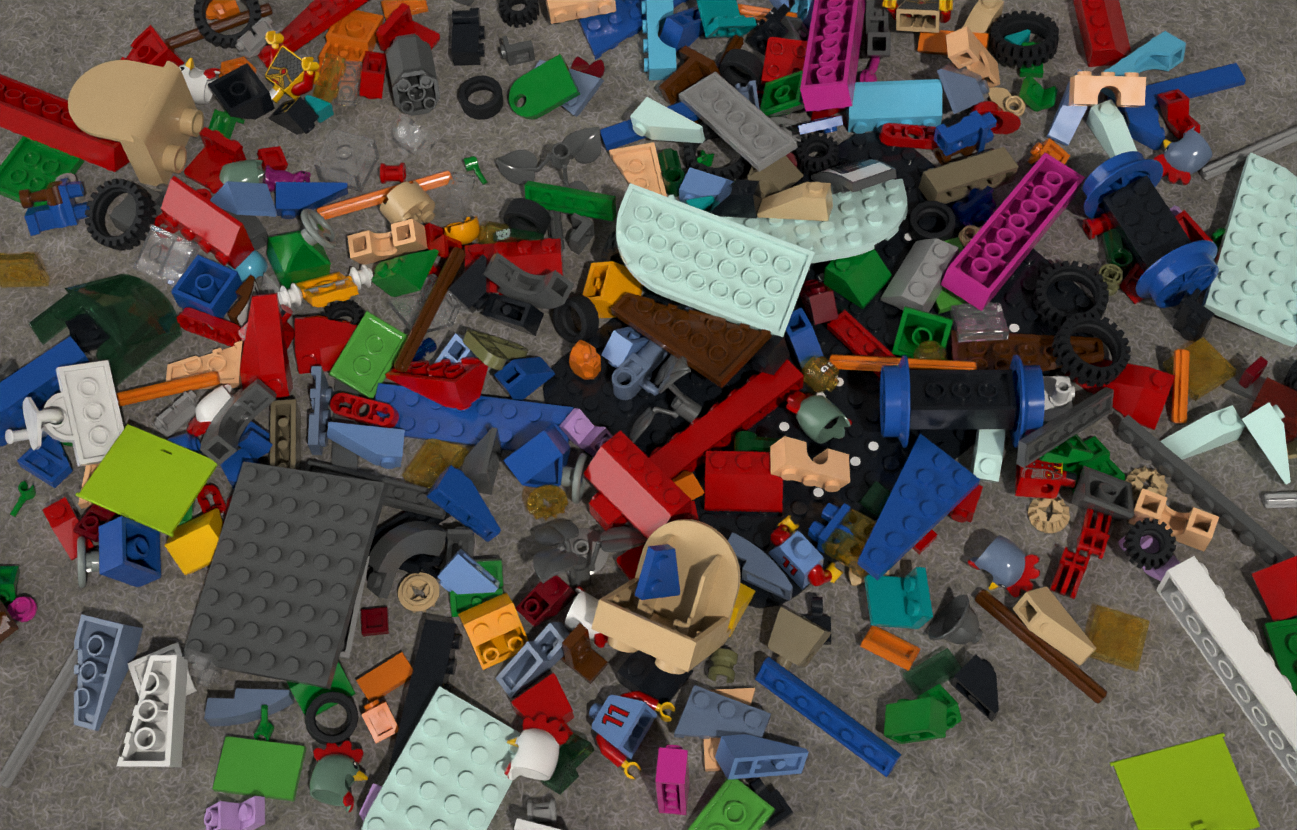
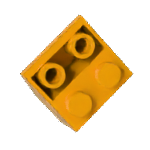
(608, 284)
(494, 630)

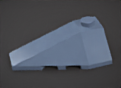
(102, 665)

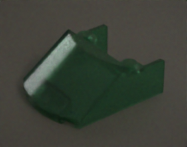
(127, 310)

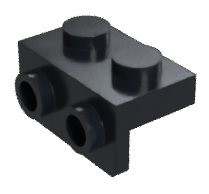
(770, 28)
(1192, 317)
(86, 333)

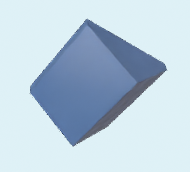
(245, 199)

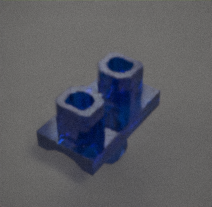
(977, 208)

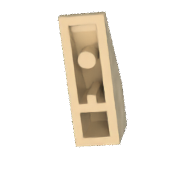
(984, 15)
(800, 202)

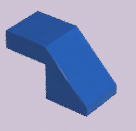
(255, 440)

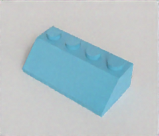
(895, 102)

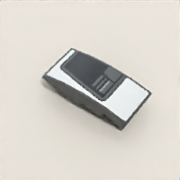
(855, 175)

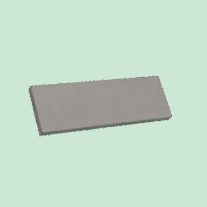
(738, 121)

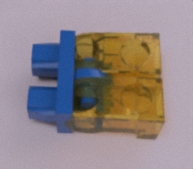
(843, 536)

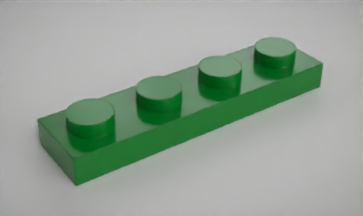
(572, 200)

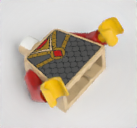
(919, 14)

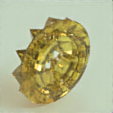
(553, 495)

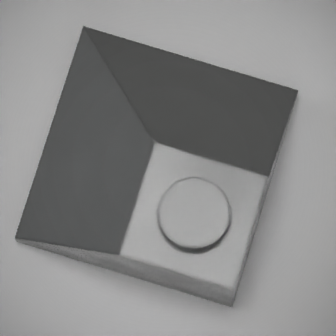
(483, 462)

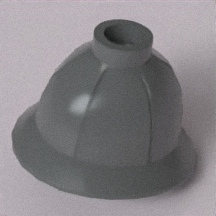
(956, 623)

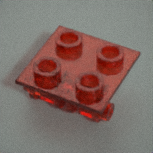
(1285, 398)

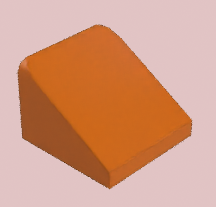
(689, 484)

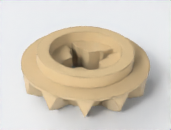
(1142, 474)
(1038, 517)
(418, 581)

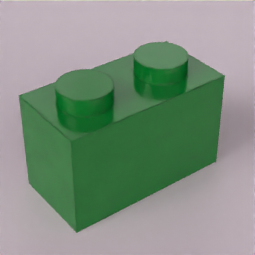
(915, 720)

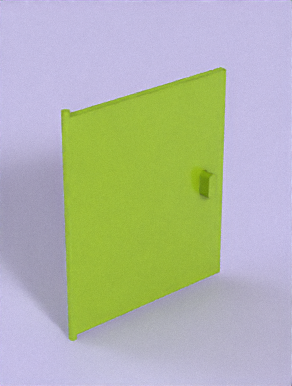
(147, 482)
(1186, 788)

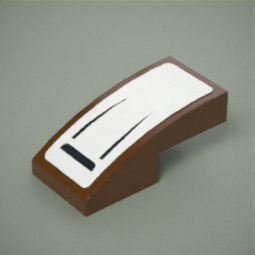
(240, 312)

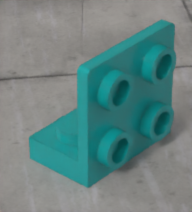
(723, 19)
(899, 600)

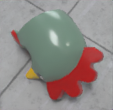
(236, 172)
(814, 413)
(335, 773)

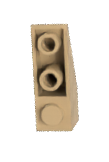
(1053, 624)

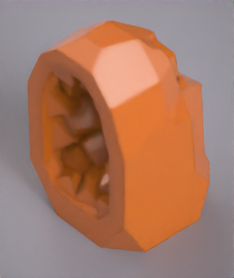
(221, 9)
(585, 360)

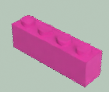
(672, 780)

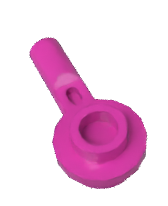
(869, 75)
(22, 609)

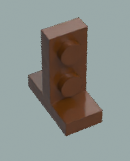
(688, 74)
(580, 656)

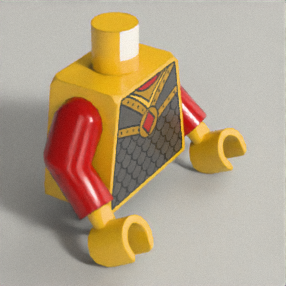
(288, 71)

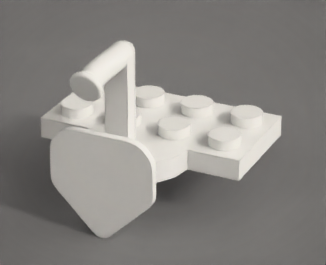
(84, 406)

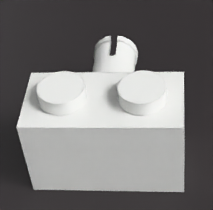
(1058, 396)

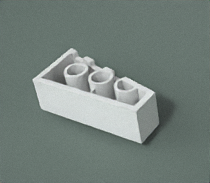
(159, 716)

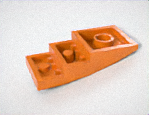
(352, 36)

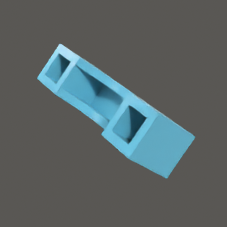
(1159, 53)
(661, 57)

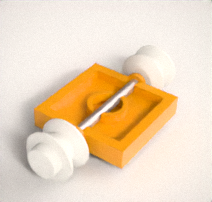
(326, 288)

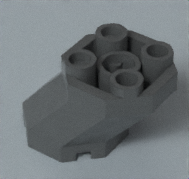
(412, 75)

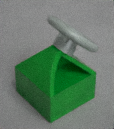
(301, 253)

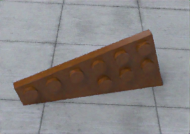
(706, 341)
(1030, 348)

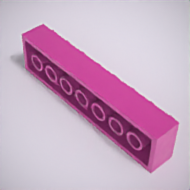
(832, 54)
(1012, 231)

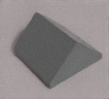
(1104, 494)

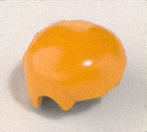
(463, 231)

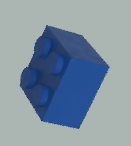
(207, 287)

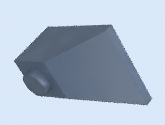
(962, 87)

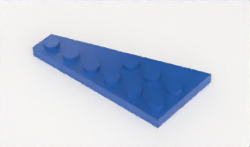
(609, 29)
(921, 497)

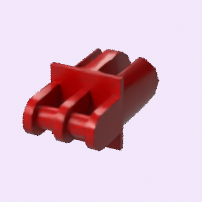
(1093, 535)
(1071, 570)

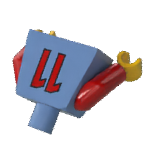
(800, 557)
(623, 725)

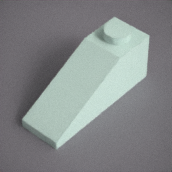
(664, 124)
(1110, 128)
(1206, 433)
(1269, 433)
(988, 454)

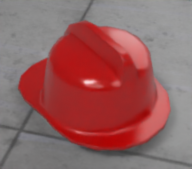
(1006, 121)

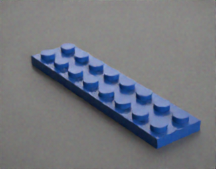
(426, 419)

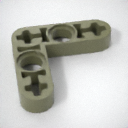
(492, 349)

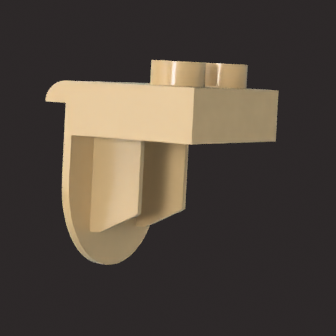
(141, 108)
(681, 627)

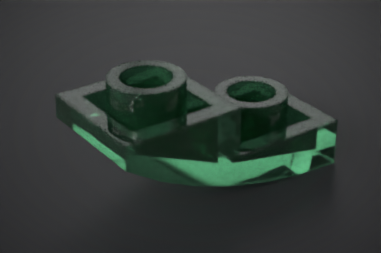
(570, 757)

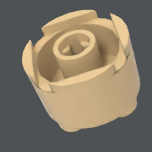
(408, 202)

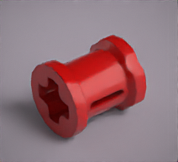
(392, 173)
(1097, 226)

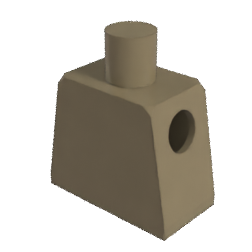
(776, 177)
(795, 638)

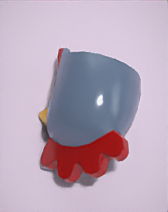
(1184, 156)
(1008, 566)

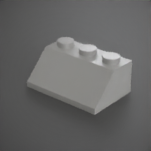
(920, 275)

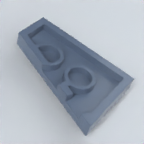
(587, 87)
(321, 416)
(717, 716)

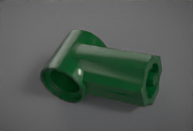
(671, 171)
(1116, 250)
(749, 442)

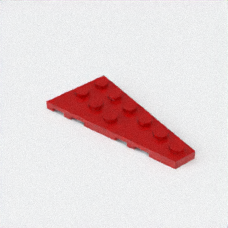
(311, 23)

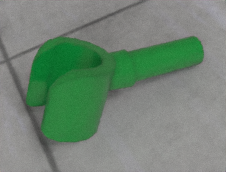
(706, 159)
(472, 164)
(25, 495)
(264, 727)

